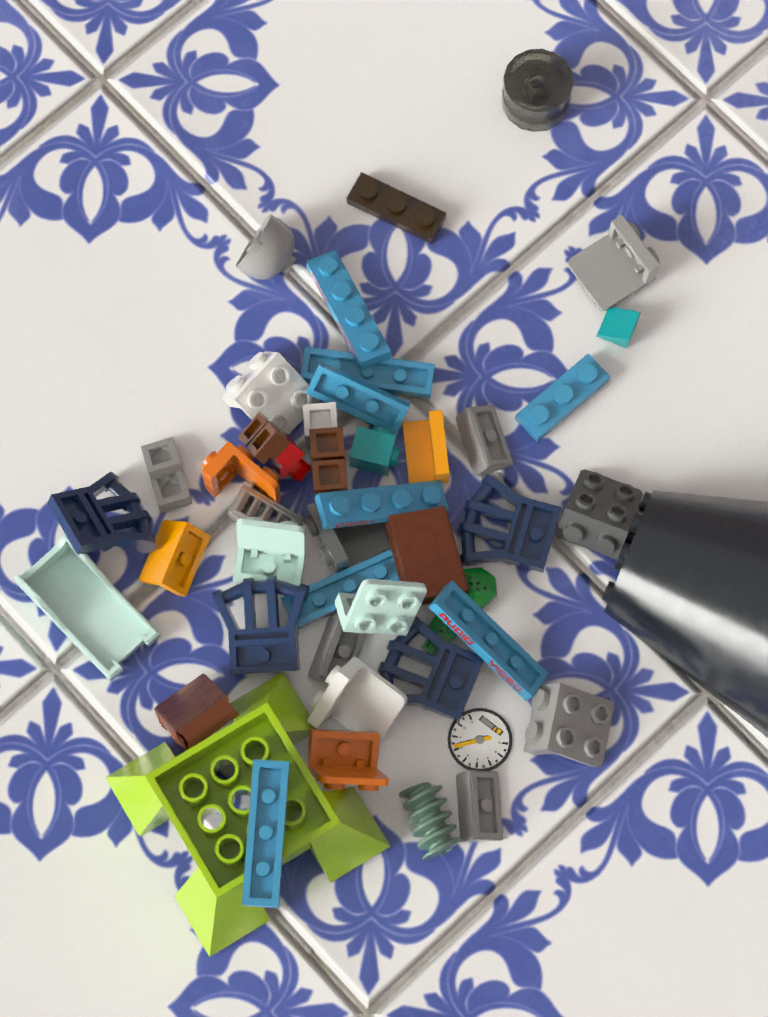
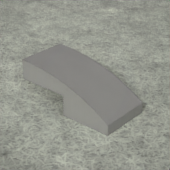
(166, 475)

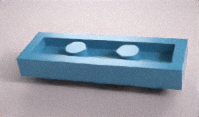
(358, 397)
(562, 397)

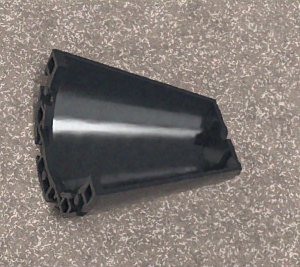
(700, 593)

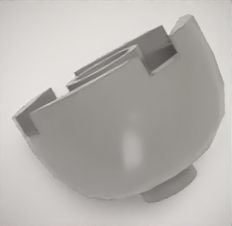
(268, 251)

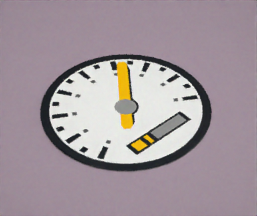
(480, 740)

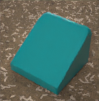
(618, 326)

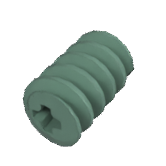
(430, 818)

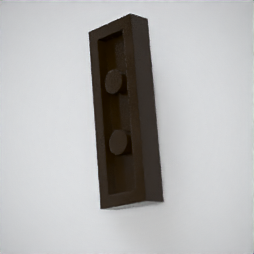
(396, 208)

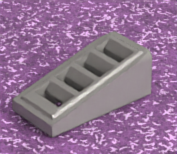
(258, 499)

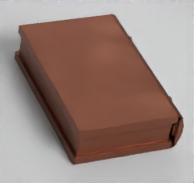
(426, 550)
(195, 712)

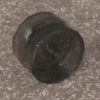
(537, 90)

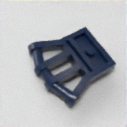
(87, 524)
(529, 532)
(262, 648)
(450, 678)

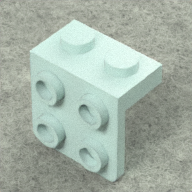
(269, 550)
(380, 607)

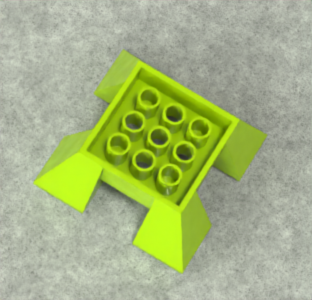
(187, 790)

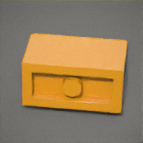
(426, 449)
(175, 557)

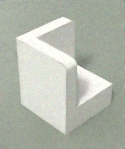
(318, 416)

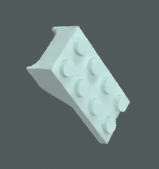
(87, 607)

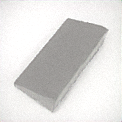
(483, 439)
(334, 649)
(479, 806)

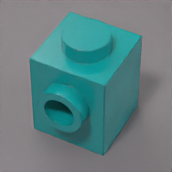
(374, 450)

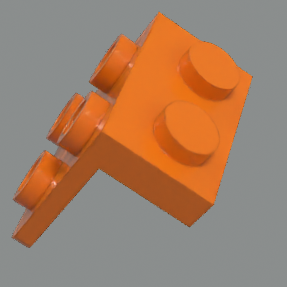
(228, 462)
(345, 758)

